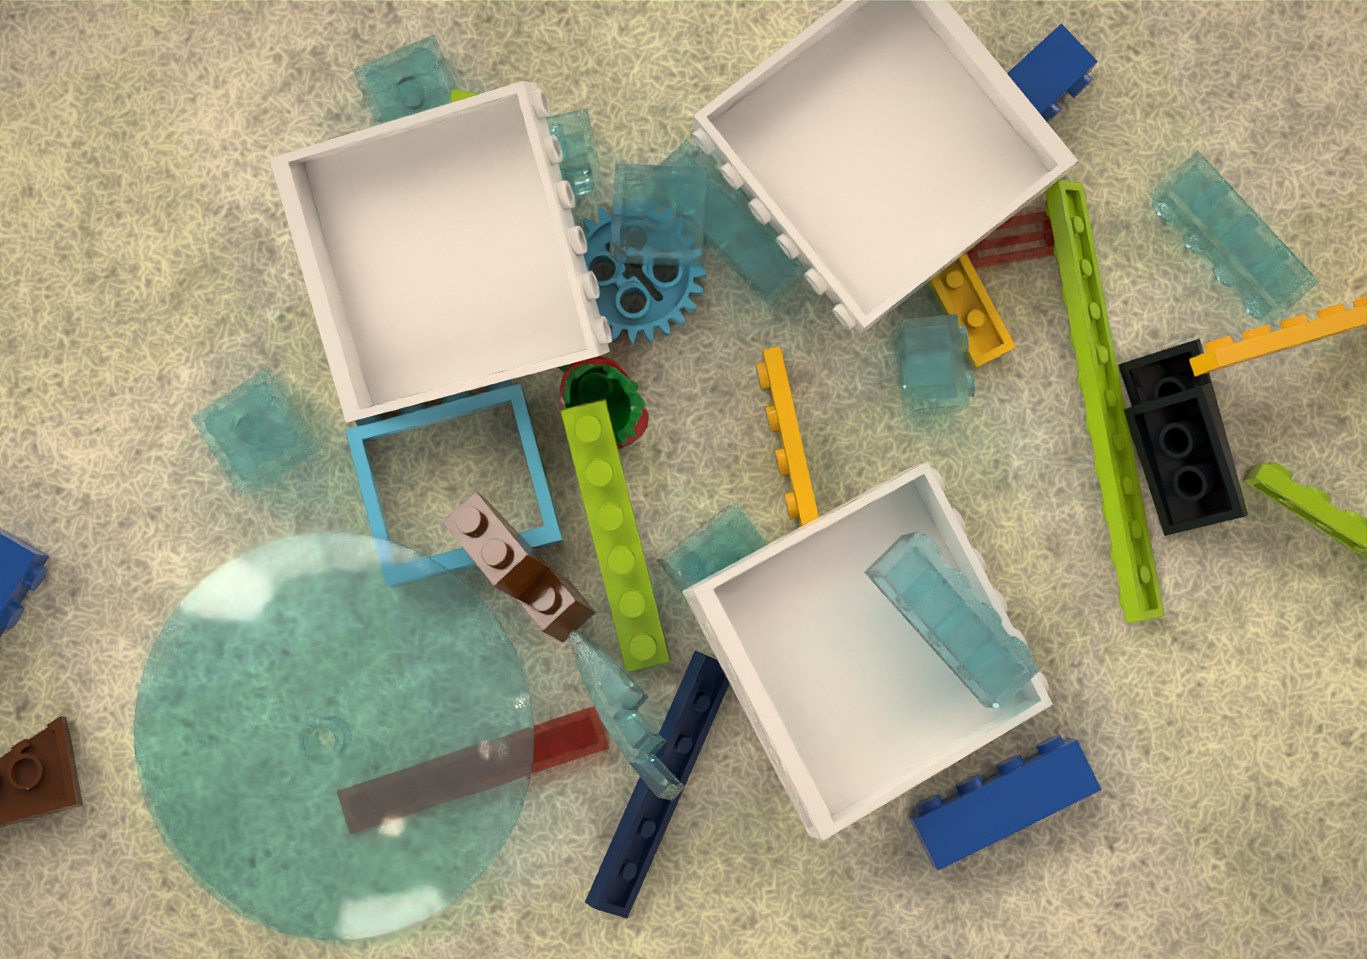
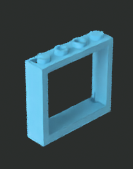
(452, 407)

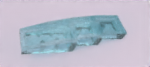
(617, 704)

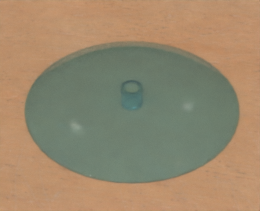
(422, 720)

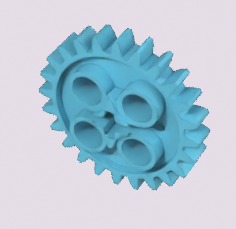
(612, 292)

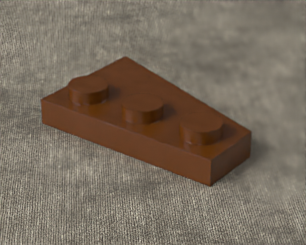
(39, 776)

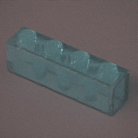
(738, 235)
(1232, 239)
(953, 620)

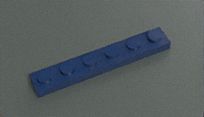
(646, 814)

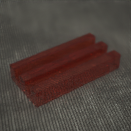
(1016, 256)

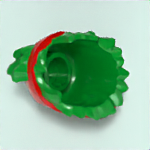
(605, 379)

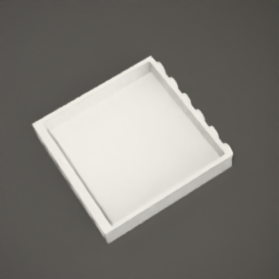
(881, 149)
(442, 251)
(835, 672)

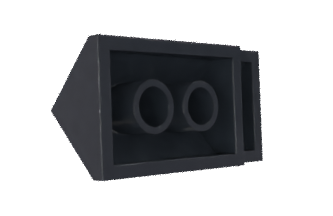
(1181, 440)

